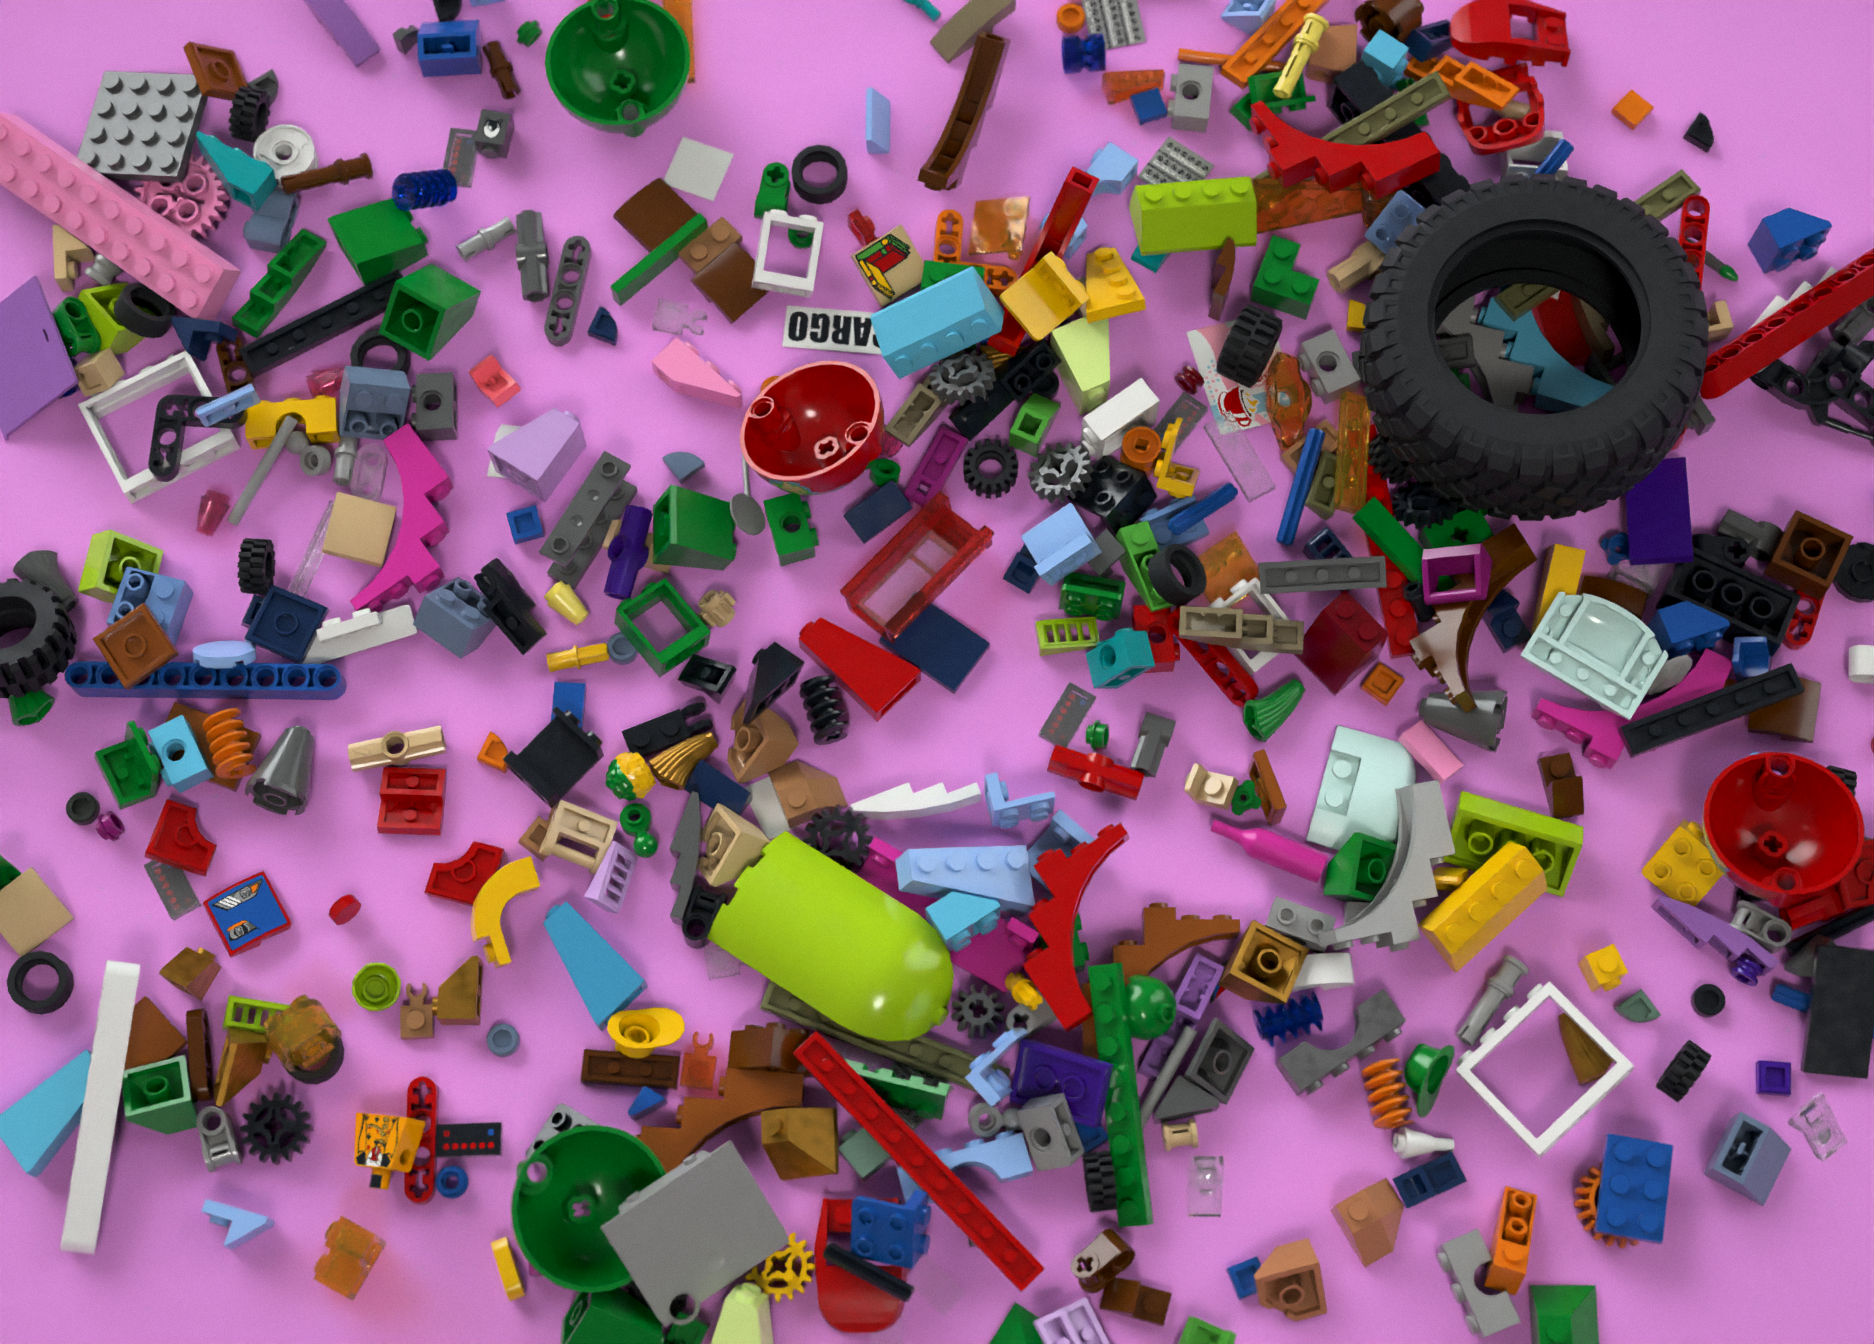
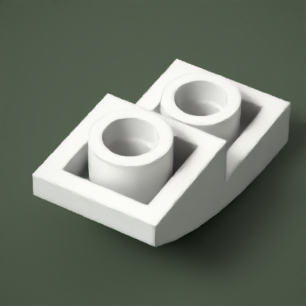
(1325, 971)

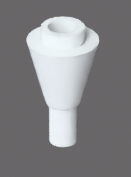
(1414, 1143)

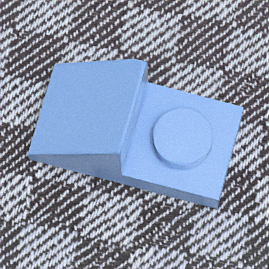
(244, 1224)

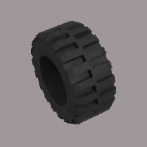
(46, 648)

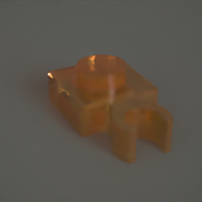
(699, 1068)

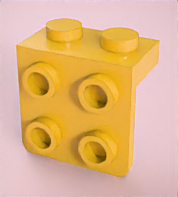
(1044, 297)
(1173, 477)
(1683, 865)

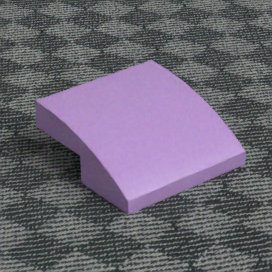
(1071, 1325)

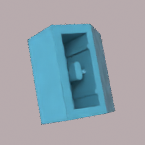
(961, 917)

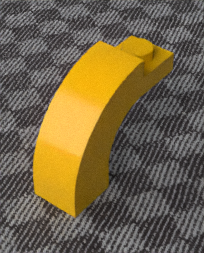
(508, 882)

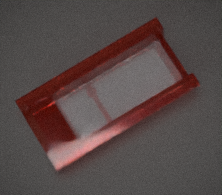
(914, 568)

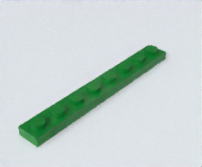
(1122, 1099)

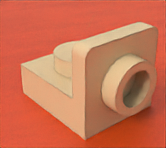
(1210, 787)

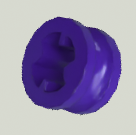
(1746, 971)

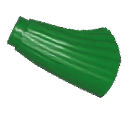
(30, 708)
(1267, 714)

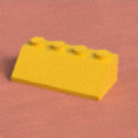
(1484, 905)

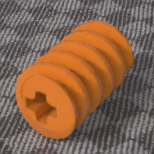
(226, 744)
(1386, 1094)

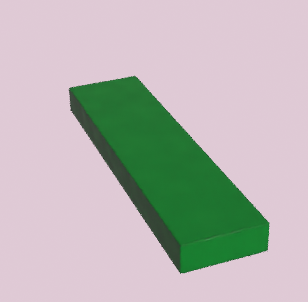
(657, 260)
(1395, 542)

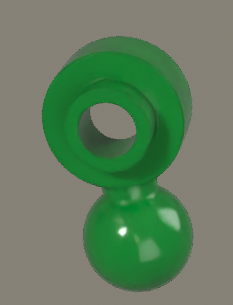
(883, 471)
(645, 844)

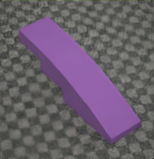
(344, 29)
(1703, 927)
(1191, 1002)

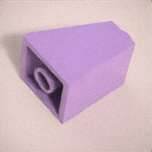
(539, 452)

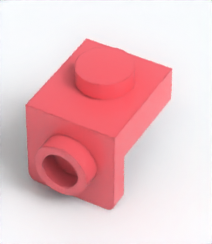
(494, 381)

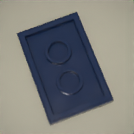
(939, 647)

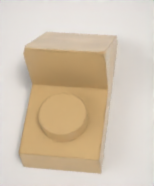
(68, 252)

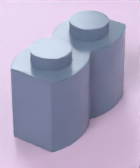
(272, 223)

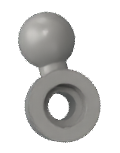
(313, 459)
(994, 1120)

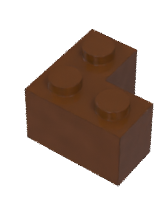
(767, 1048)

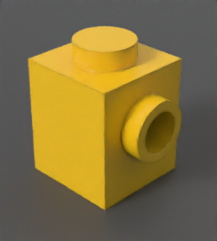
(1603, 969)

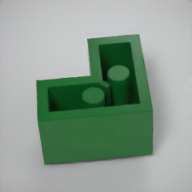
(1279, 285)

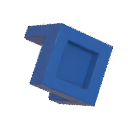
(1750, 657)

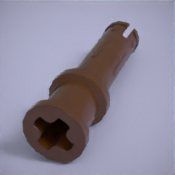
(340, 172)

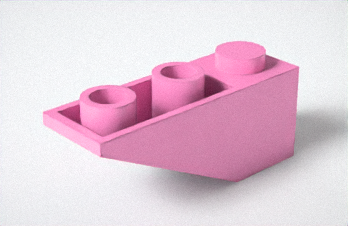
(689, 375)

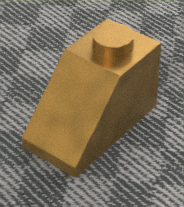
(192, 971)
(460, 995)

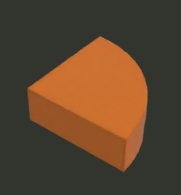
(493, 753)

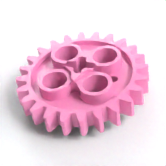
(211, 194)

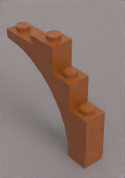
(1162, 940)
(701, 1119)

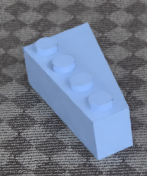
(984, 872)

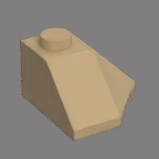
(730, 846)

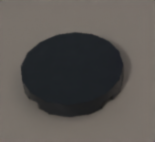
(1856, 573)

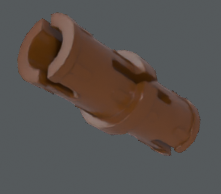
(501, 70)

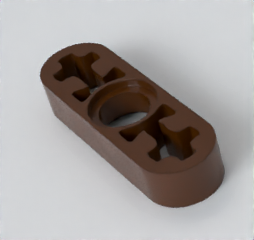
(229, 367)
(199, 1055)

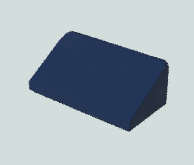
(878, 511)
(717, 788)

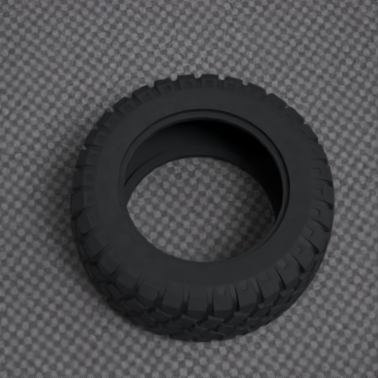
(1557, 239)

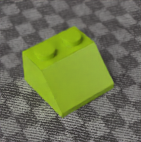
(100, 308)
(107, 561)

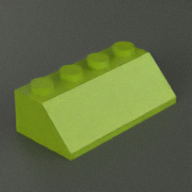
(1194, 215)
(1485, 826)

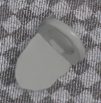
(1670, 675)

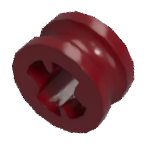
(1189, 380)

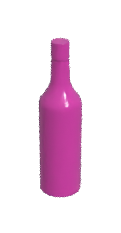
(1276, 850)

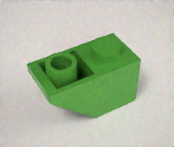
(1033, 424)

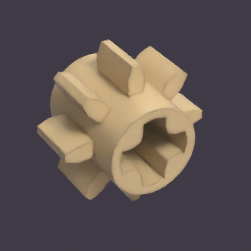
(716, 608)

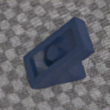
(199, 333)
(1505, 622)

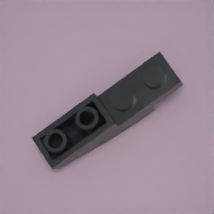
(1013, 382)

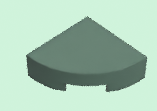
(1638, 1008)

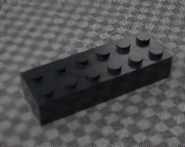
(1359, 91)

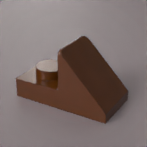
(1561, 786)
(1135, 1301)

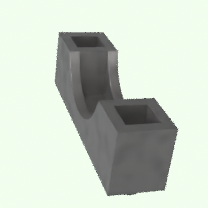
(1308, 1065)

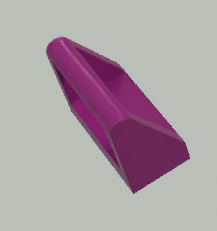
(1453, 561)

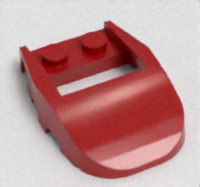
(1484, 31)
(1507, 133)
(843, 1298)

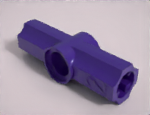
(628, 552)

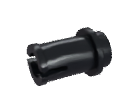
(1415, 595)

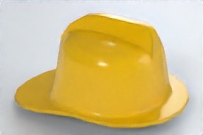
(643, 1030)

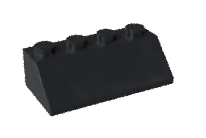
(1747, 600)

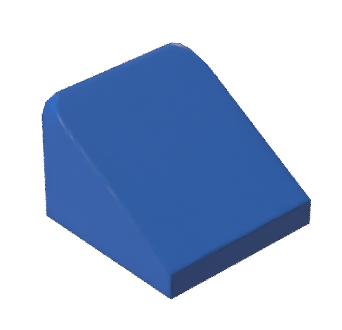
(646, 1103)

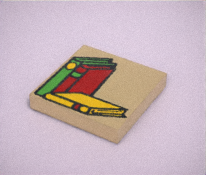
(889, 265)

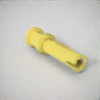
(1305, 45)

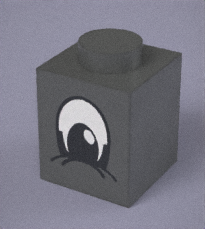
(494, 134)

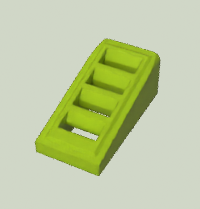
(1065, 624)
(246, 1003)

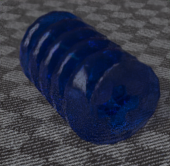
(424, 189)
(1289, 1018)

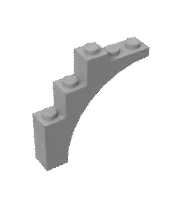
(1500, 380)
(1421, 843)

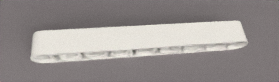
(100, 1107)

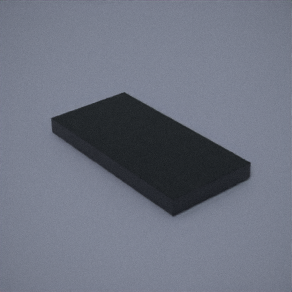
(1840, 1012)

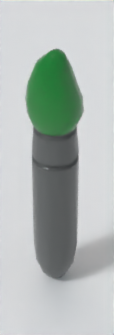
(1724, 270)

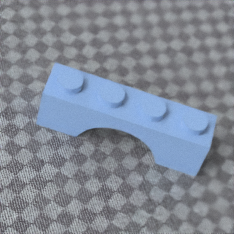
(1115, 171)
(1003, 1157)

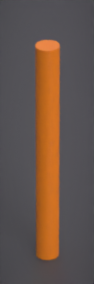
(1221, 59)

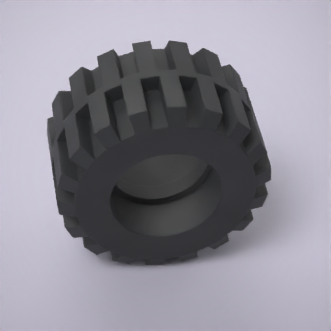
(1249, 346)

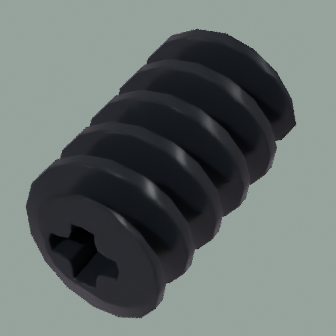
(822, 710)

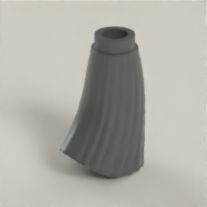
(43, 568)

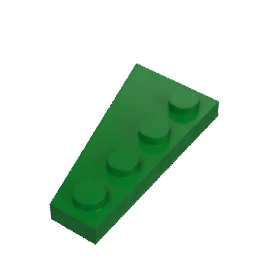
(899, 1093)

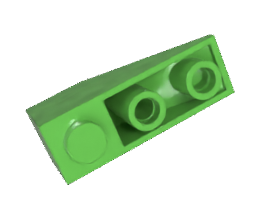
(1139, 548)

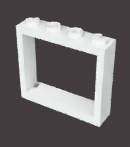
(129, 390)
(1581, 1107)

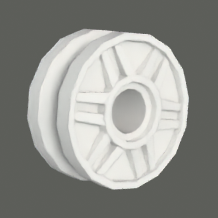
(282, 142)

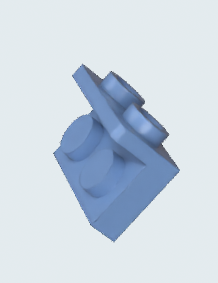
(1160, 518)

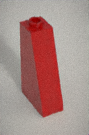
(860, 668)

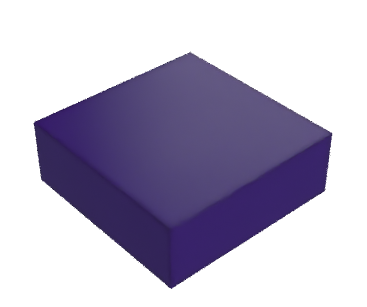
(1773, 1078)

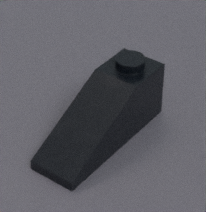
(771, 677)

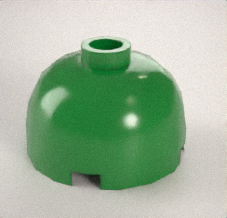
(1149, 1007)

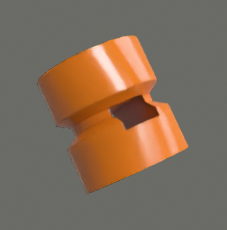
(1141, 449)

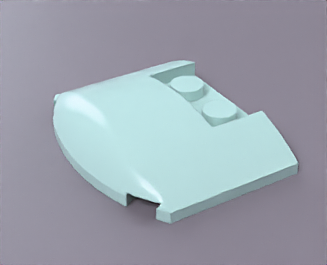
(1597, 651)
(1360, 789)

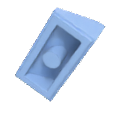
(877, 122)
(228, 405)

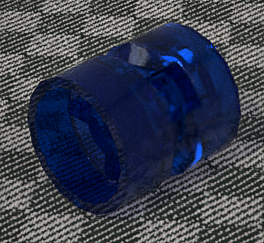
(1083, 53)

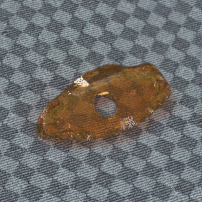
(1286, 378)

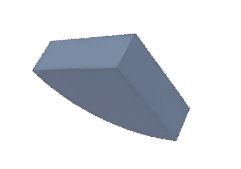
(683, 464)

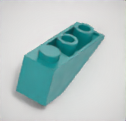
(241, 175)

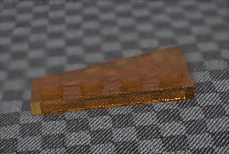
(1301, 203)

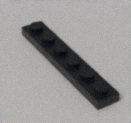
(319, 326)
(1711, 710)

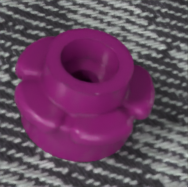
(109, 826)

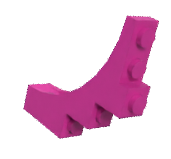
(421, 525)
(1601, 728)

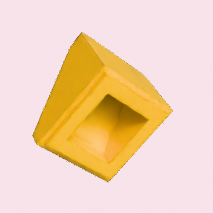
(1449, 878)

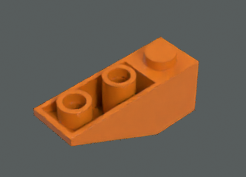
(1511, 1241)

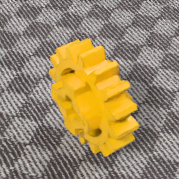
(794, 1282)

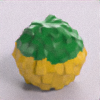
(629, 776)

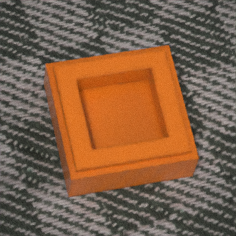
(1632, 109)
(1382, 684)

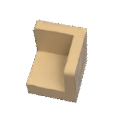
(1719, 321)
(98, 372)

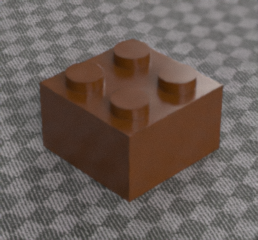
(1808, 555)

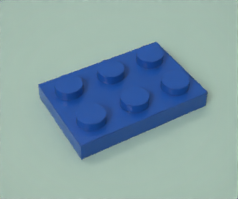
(1633, 1188)

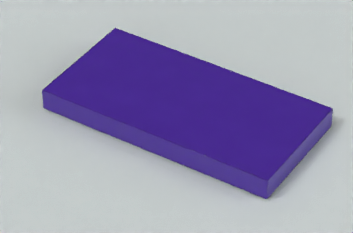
(1660, 516)

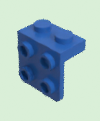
(891, 1230)

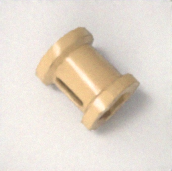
(1179, 1135)

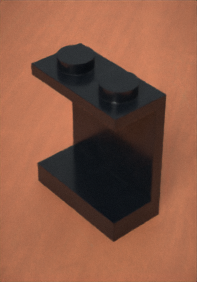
(556, 757)

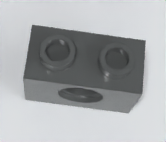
(439, 423)

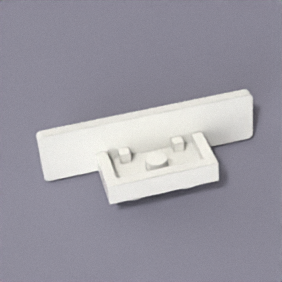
(360, 633)

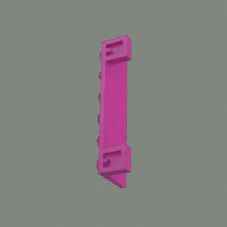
(989, 955)

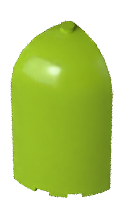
(837, 943)

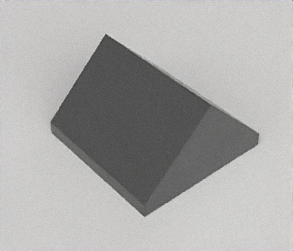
(1219, 1061)

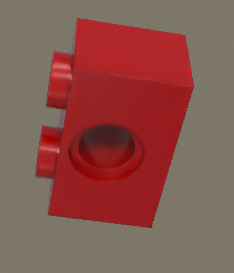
(1156, 623)

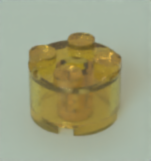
(301, 1033)

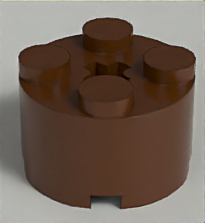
(1391, 16)

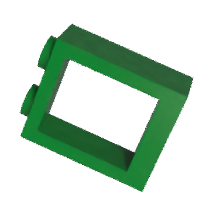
(680, 650)

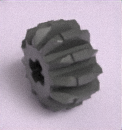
(980, 1024)

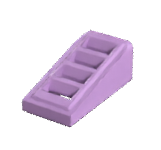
(600, 882)

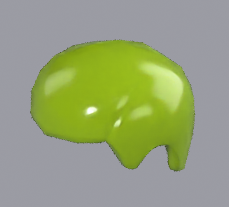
(376, 987)

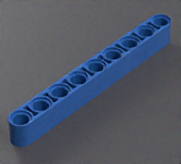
(218, 688)

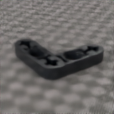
(177, 423)

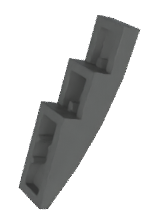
(687, 848)

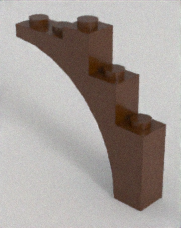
(976, 96)
(1446, 645)

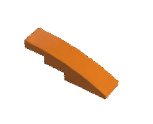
(1466, 83)

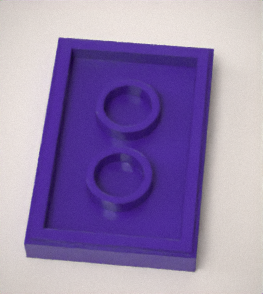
(1053, 1070)

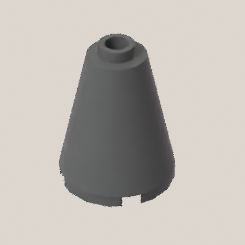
(1477, 725)
(285, 773)

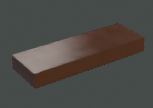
(621, 1070)

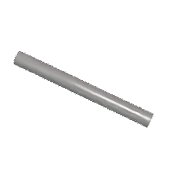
(262, 470)
(1166, 1074)

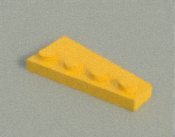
(1110, 286)

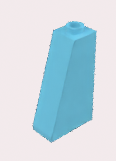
(46, 1116)

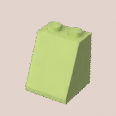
(1084, 361)
(744, 1317)

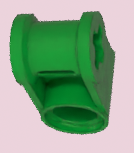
(772, 193)
(75, 327)

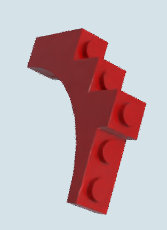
(1337, 165)
(1054, 237)
(1067, 881)

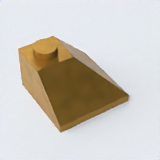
(1263, 965)
(240, 1063)
(801, 1141)

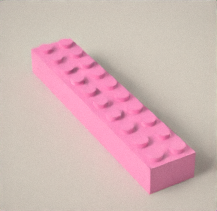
(113, 221)

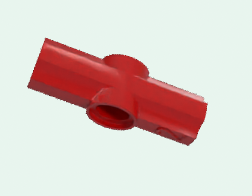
(1095, 772)
(1813, 909)

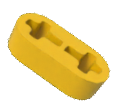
(508, 1269)

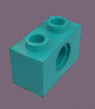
(1120, 659)

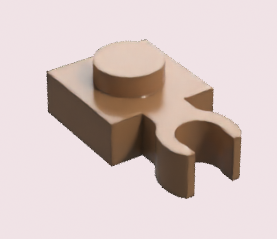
(535, 835)
(417, 1018)

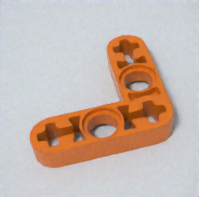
(955, 240)

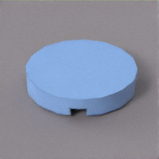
(224, 654)

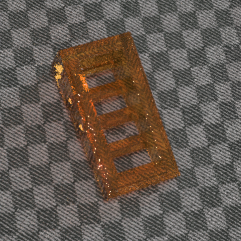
(1120, 85)

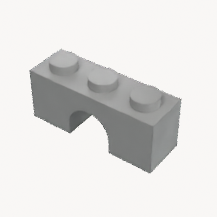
(1485, 1312)

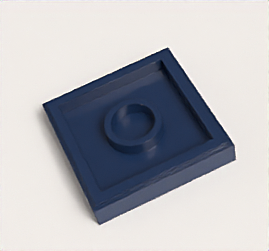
(286, 624)

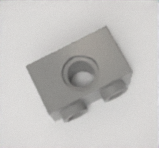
(1195, 82)
(1328, 350)
(1299, 923)
(1050, 1132)

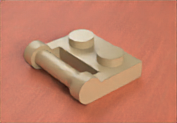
(582, 827)

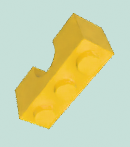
(317, 414)

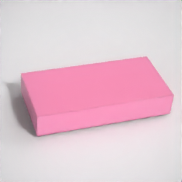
(1430, 752)

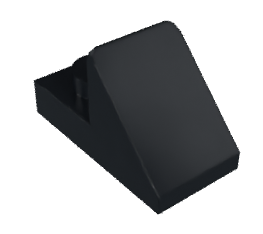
(708, 676)

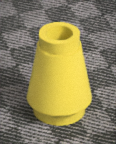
(566, 603)

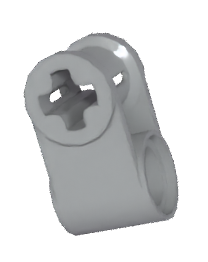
(1758, 923)
(1034, 1019)
(220, 1145)

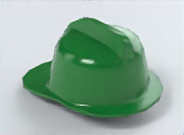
(1426, 1072)

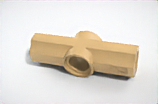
(1360, 266)
(377, 753)

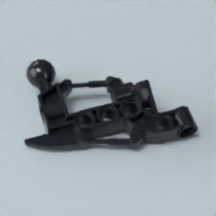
(1815, 388)

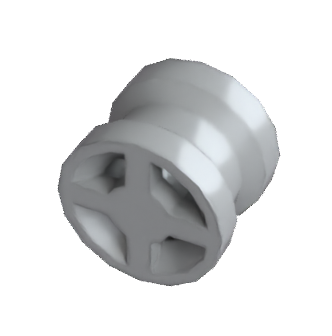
(103, 270)

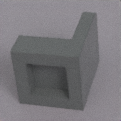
(1111, 553)

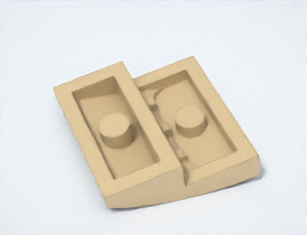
(359, 529)
(30, 912)

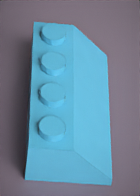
(937, 322)

